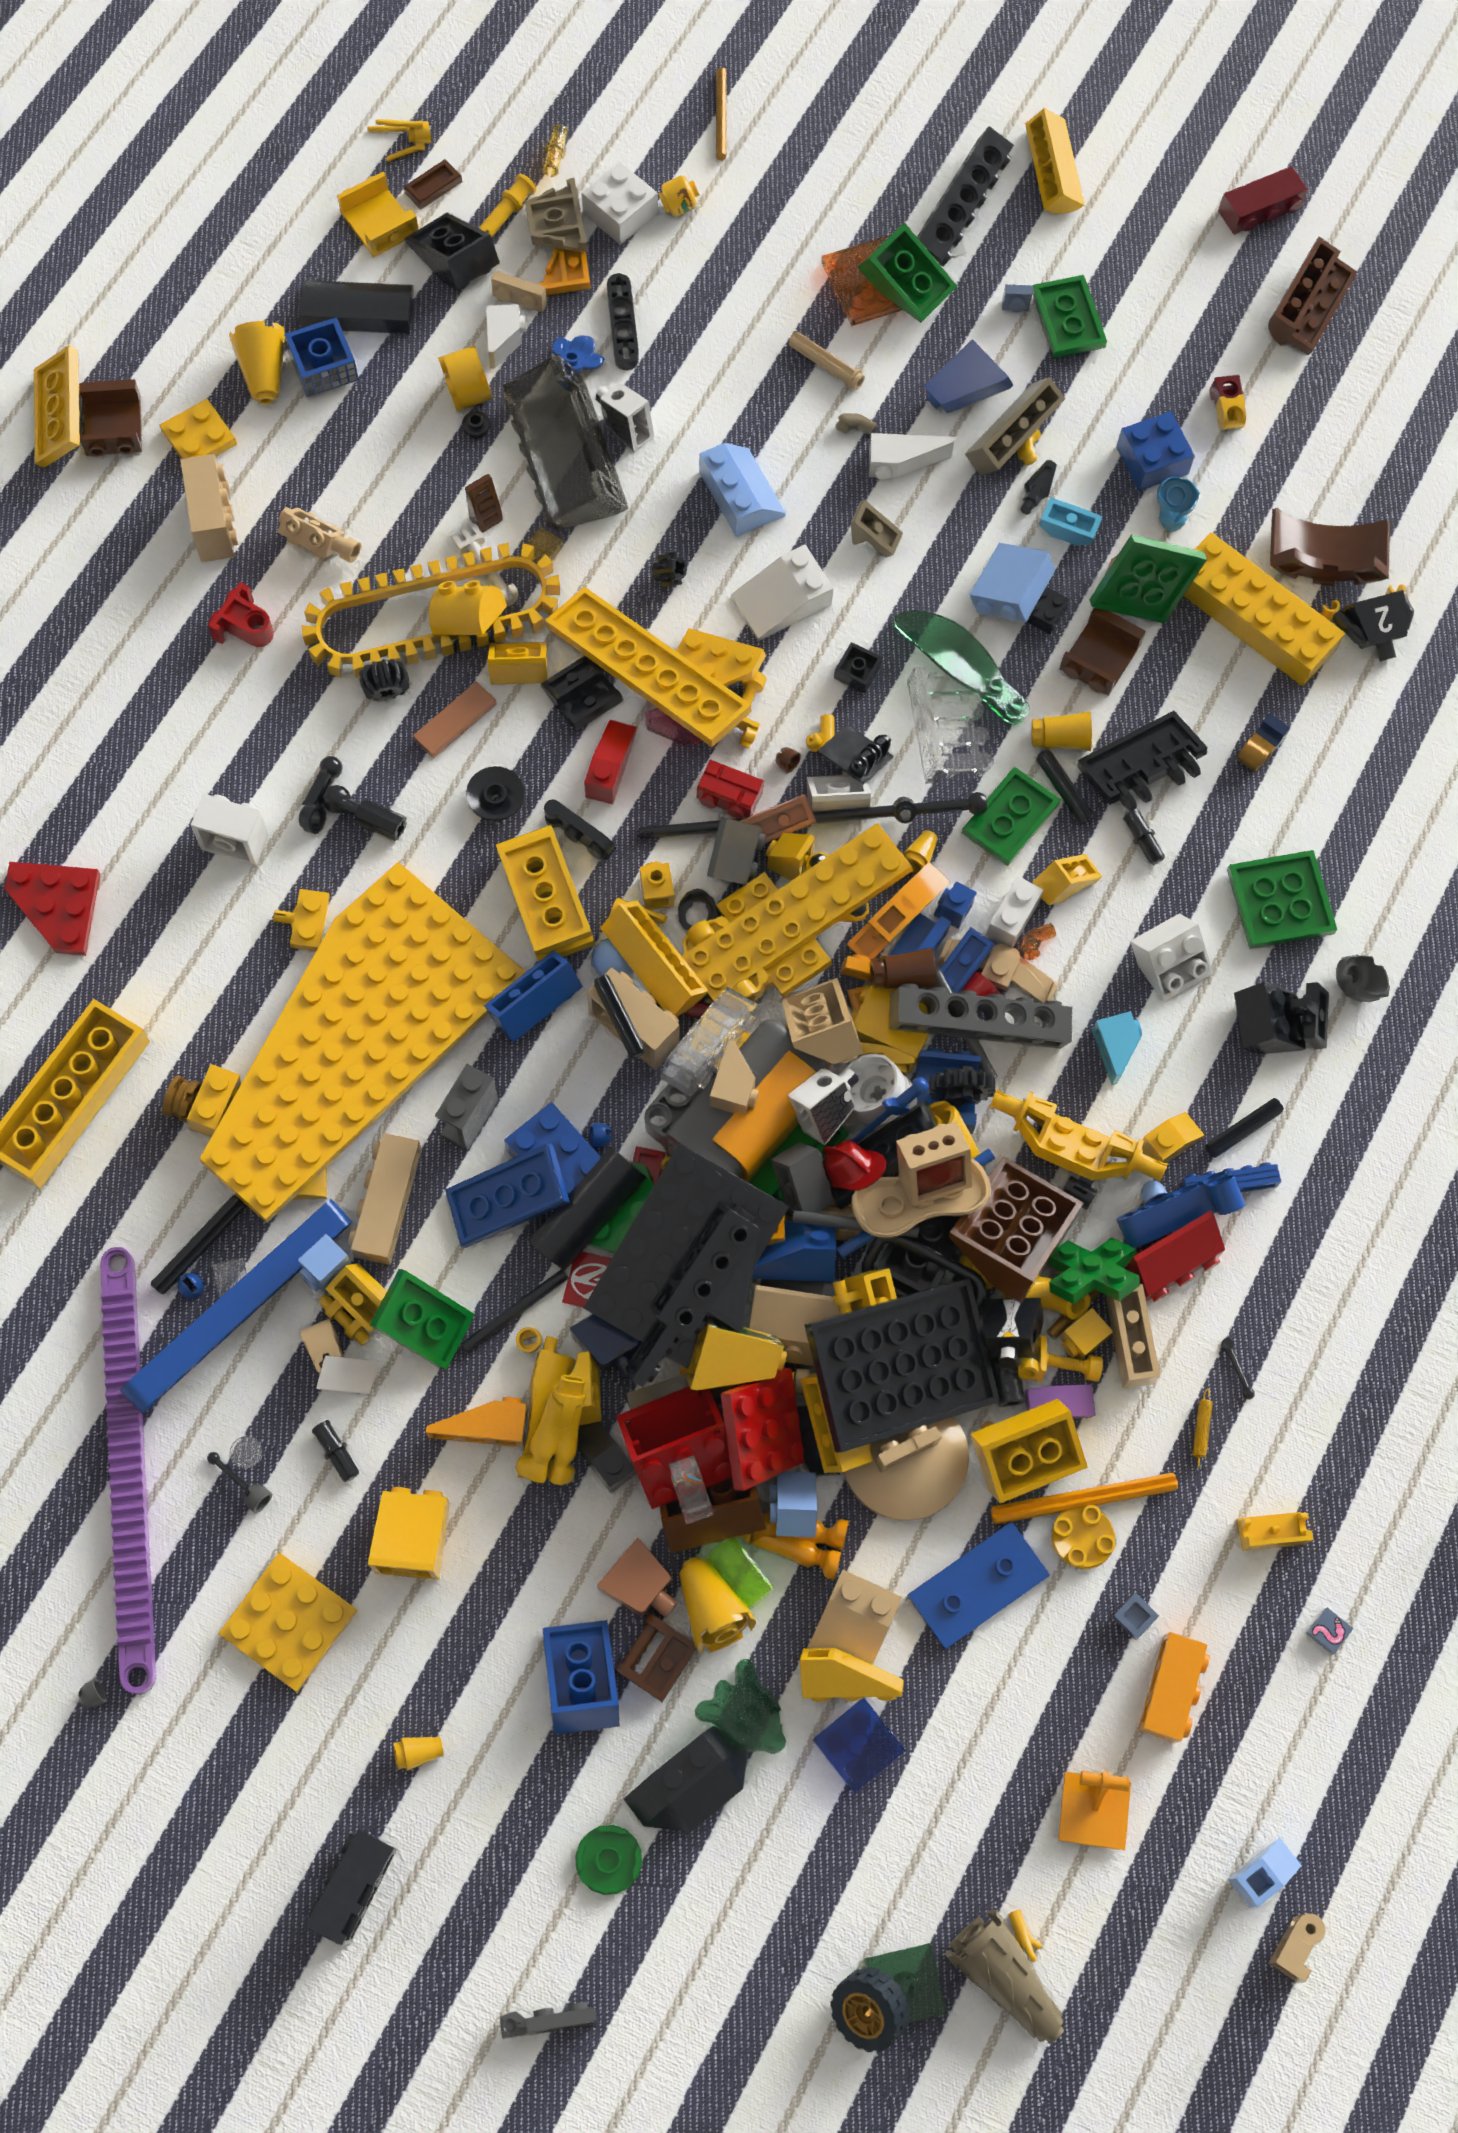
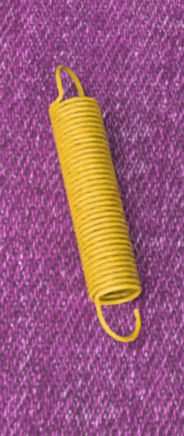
(1202, 1428)

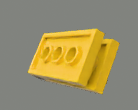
(538, 871)

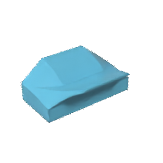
(1070, 522)

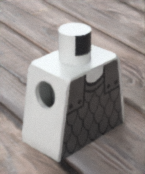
(626, 415)
(824, 1102)

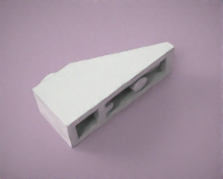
(902, 454)

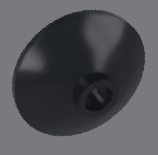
(493, 782)

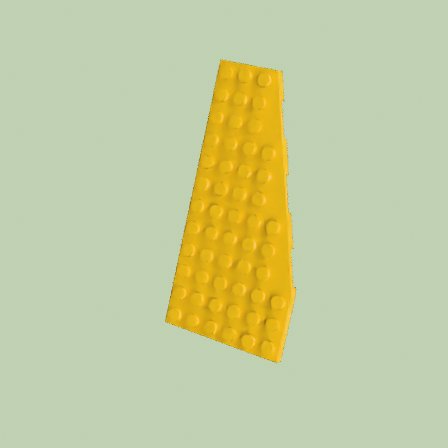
(366, 1021)

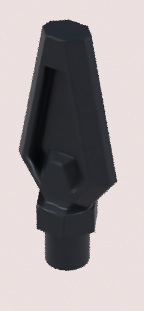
(1038, 486)

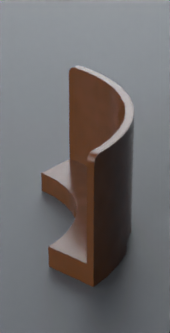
(1330, 551)

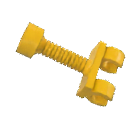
(747, 725)
(1036, 1368)

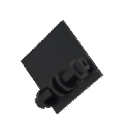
(857, 753)

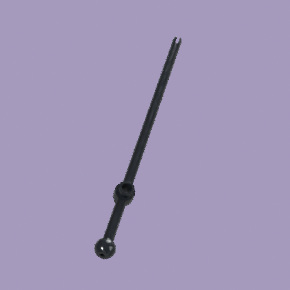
(903, 810)

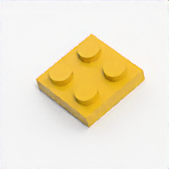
(198, 432)

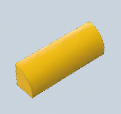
(1054, 163)
(653, 958)

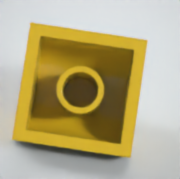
(465, 608)

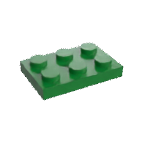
(1069, 316)
(1012, 816)
(422, 1319)

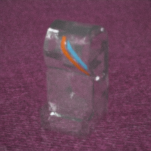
(690, 1490)

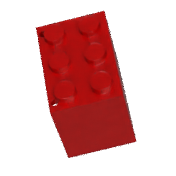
(673, 1430)

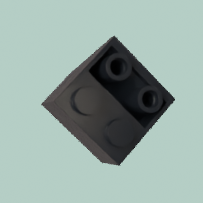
(1267, 1020)

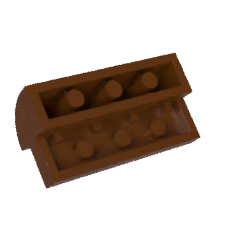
(1311, 298)

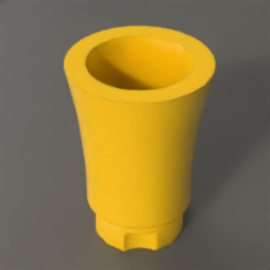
(1063, 731)

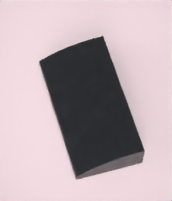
(358, 305)

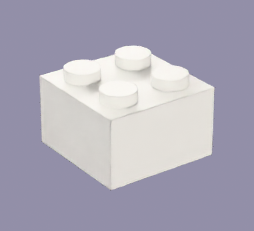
(620, 203)
(230, 829)

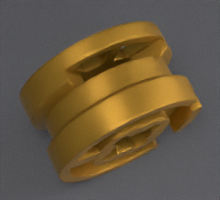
(180, 1098)

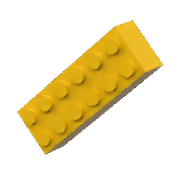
(1262, 612)
(68, 1092)

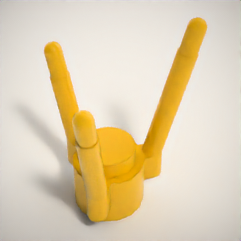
(417, 132)

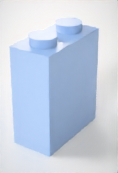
(1012, 582)

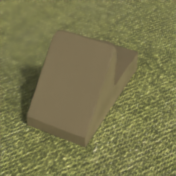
(874, 528)

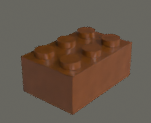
(735, 1515)

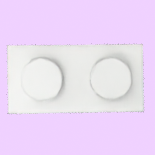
(1014, 912)

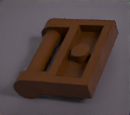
(665, 1663)

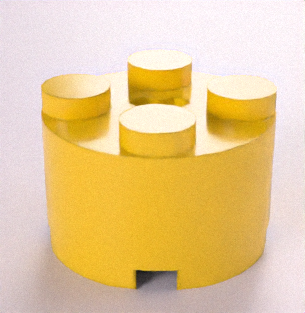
(465, 378)

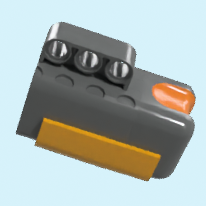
(734, 1139)

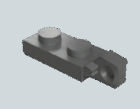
(546, 2021)

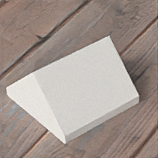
(837, 793)

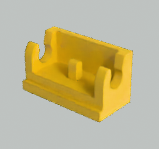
(1274, 1531)

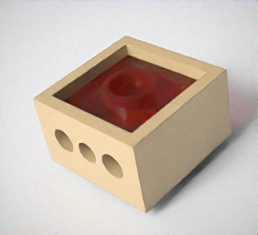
(934, 1163)

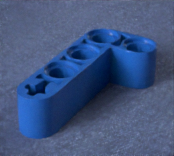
(1175, 1210)

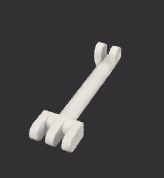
(472, 543)

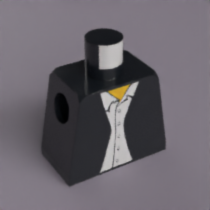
(1012, 1328)

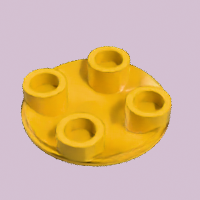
(1083, 1537)

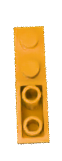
(898, 912)

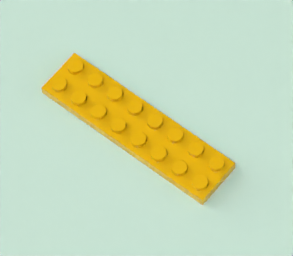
(648, 666)

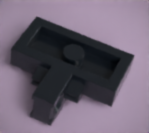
(1314, 1014)

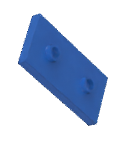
(507, 1195)
(978, 1585)

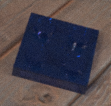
(858, 1745)

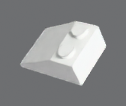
(783, 593)

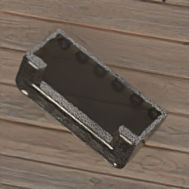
(564, 445)

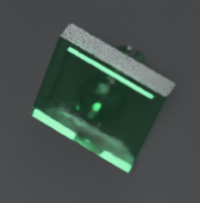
(918, 1978)

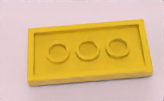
(56, 407)

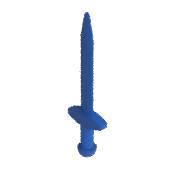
(895, 1106)

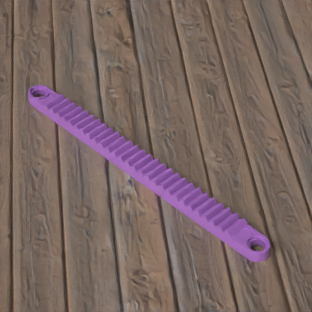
(127, 1474)

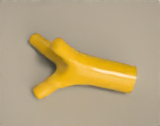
(1022, 1934)

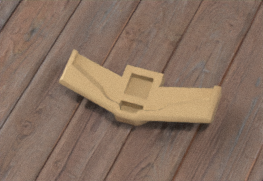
(1007, 966)

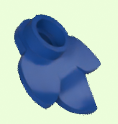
(578, 352)

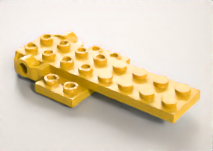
(771, 932)

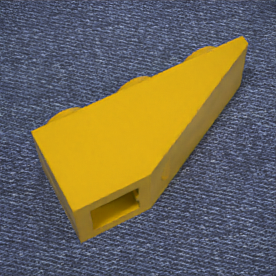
(836, 1674)

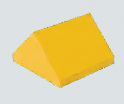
(518, 662)

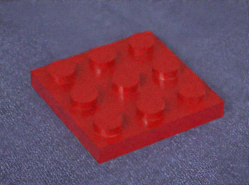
(762, 1429)

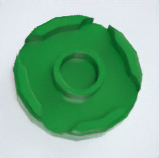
(608, 1859)

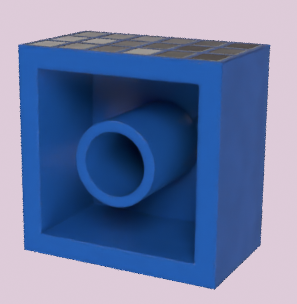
(321, 357)

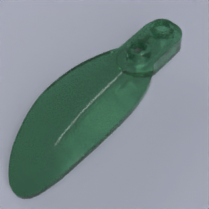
(963, 660)

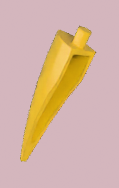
(546, 1374)

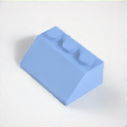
(739, 487)

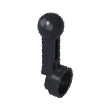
(313, 815)

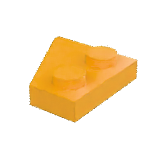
(566, 272)

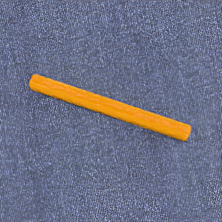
(1082, 1498)

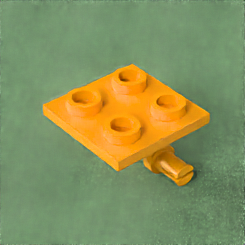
(1095, 1809)

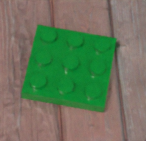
(1147, 579)
(1281, 899)

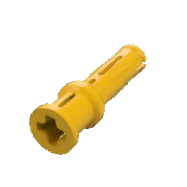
(511, 202)

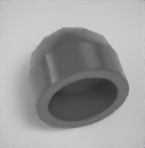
(92, 1694)

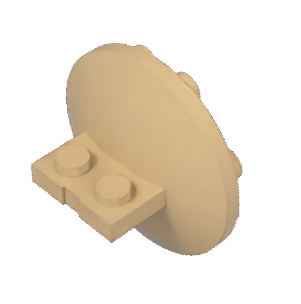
(913, 1472)

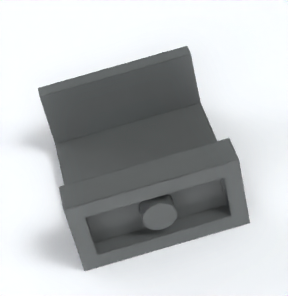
(467, 1107)

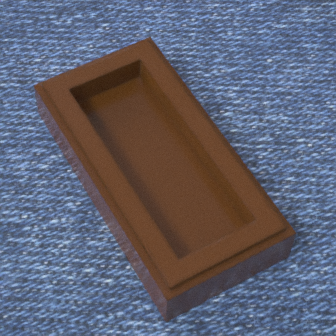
(433, 184)

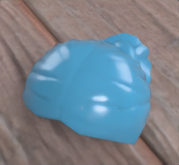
(1177, 500)

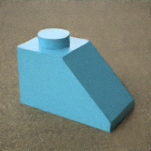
(1116, 1042)

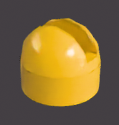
(526, 1334)

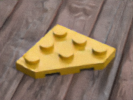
(721, 657)

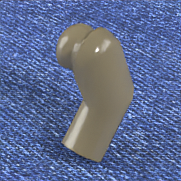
(856, 420)

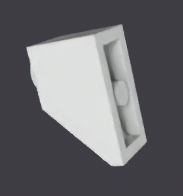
(503, 331)

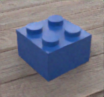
(1155, 450)

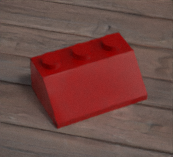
(1178, 1257)

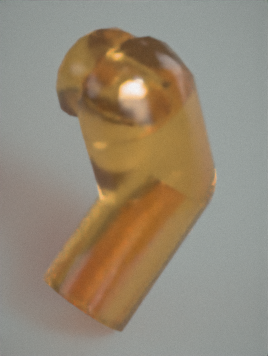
(1034, 938)

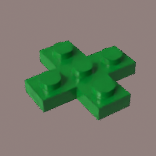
(1089, 1270)

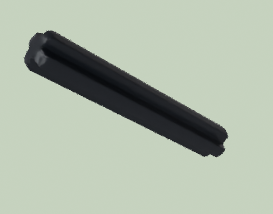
(198, 1244)

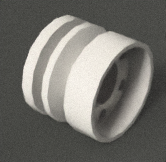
(877, 1081)

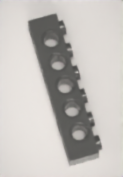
(906, 1016)

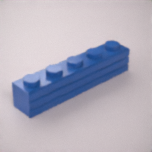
(1247, 1177)

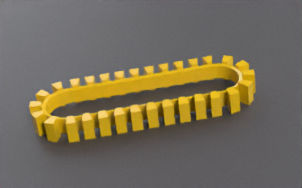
(314, 615)

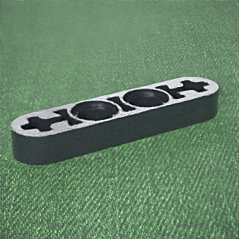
(622, 321)

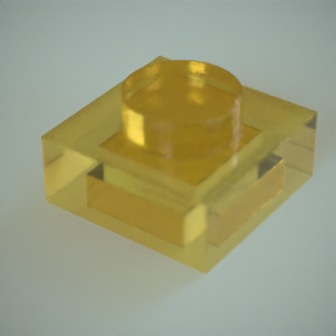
(545, 543)

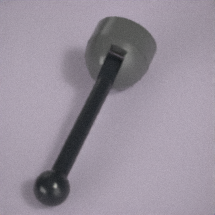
(255, 1496)

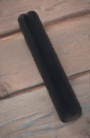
(1064, 786)
(619, 1016)
(1244, 1127)

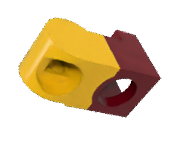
(1229, 402)

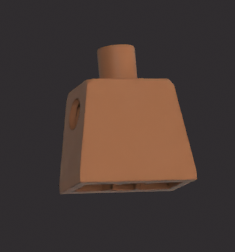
(639, 1582)

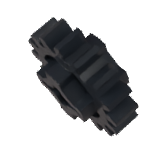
(962, 1086)

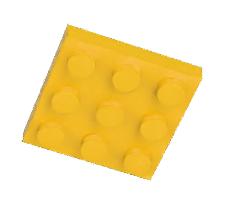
(288, 1622)

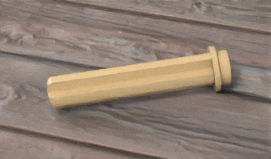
(850, 376)

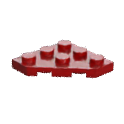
(56, 902)

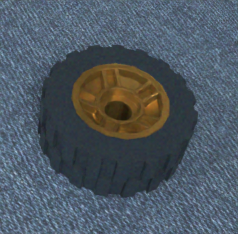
(870, 2009)

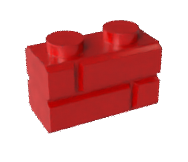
(729, 790)

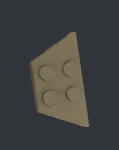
(557, 219)

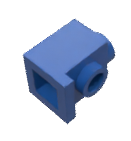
(955, 904)

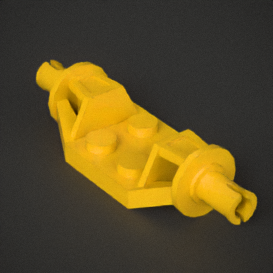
(1075, 1145)

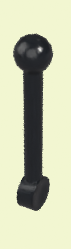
(1227, 1345)

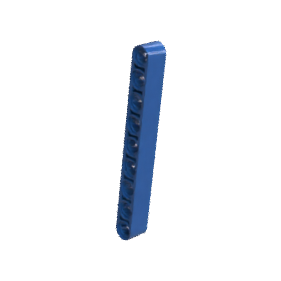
(232, 1308)

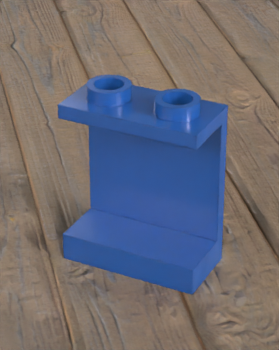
(934, 1061)

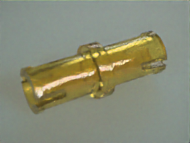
(555, 150)

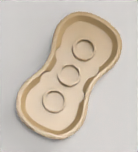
(887, 1211)

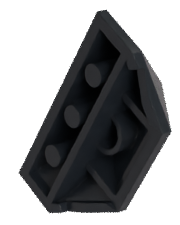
(690, 1784)

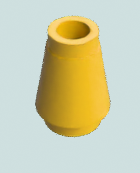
(921, 850)
(416, 1751)

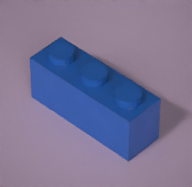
(533, 996)

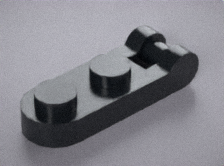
(578, 829)

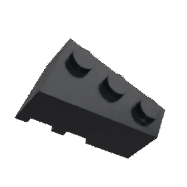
(350, 1888)

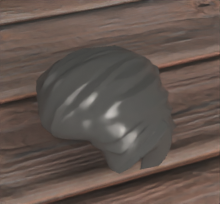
(1362, 978)

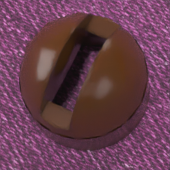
(788, 759)

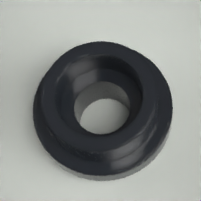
(476, 430)

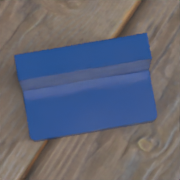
(922, 934)

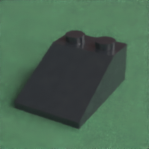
(454, 250)

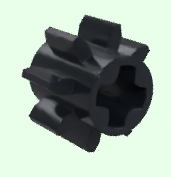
(669, 569)
(1081, 1190)

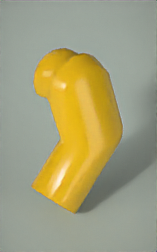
(1026, 451)
(827, 732)

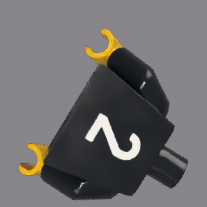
(1375, 620)

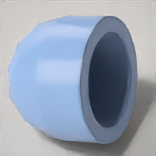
(1152, 1190)

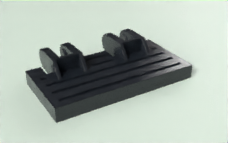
(1147, 754)

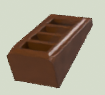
(485, 507)

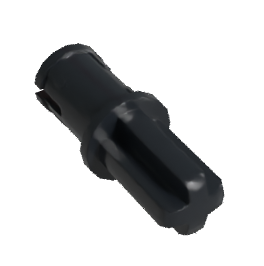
(1144, 836)
(335, 1451)

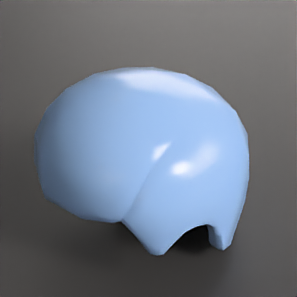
(607, 956)

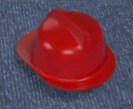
(852, 1166)

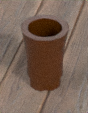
(904, 968)

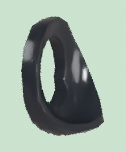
(687, 901)

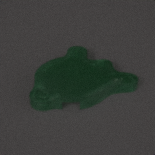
(745, 1712)

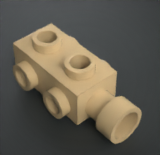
(316, 535)

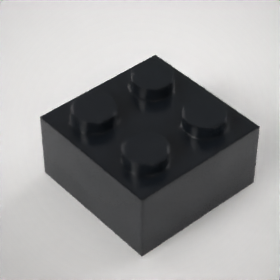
(1048, 610)
(858, 667)

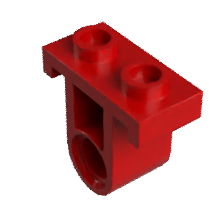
(239, 618)

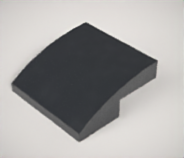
(581, 692)

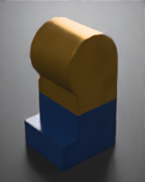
(1263, 743)

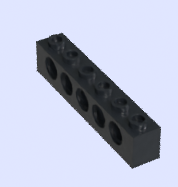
(965, 194)

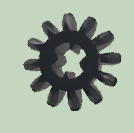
(384, 679)

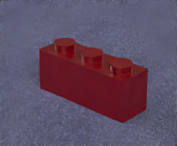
(1263, 200)

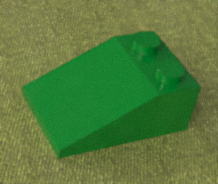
(907, 273)

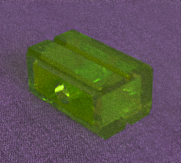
(740, 1572)

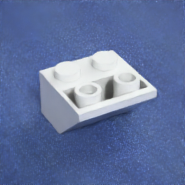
(1172, 956)

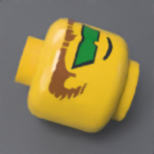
(678, 195)

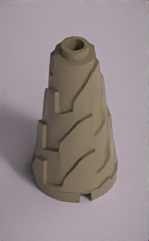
(1000, 1968)

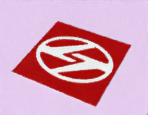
(583, 1277)

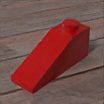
(609, 762)

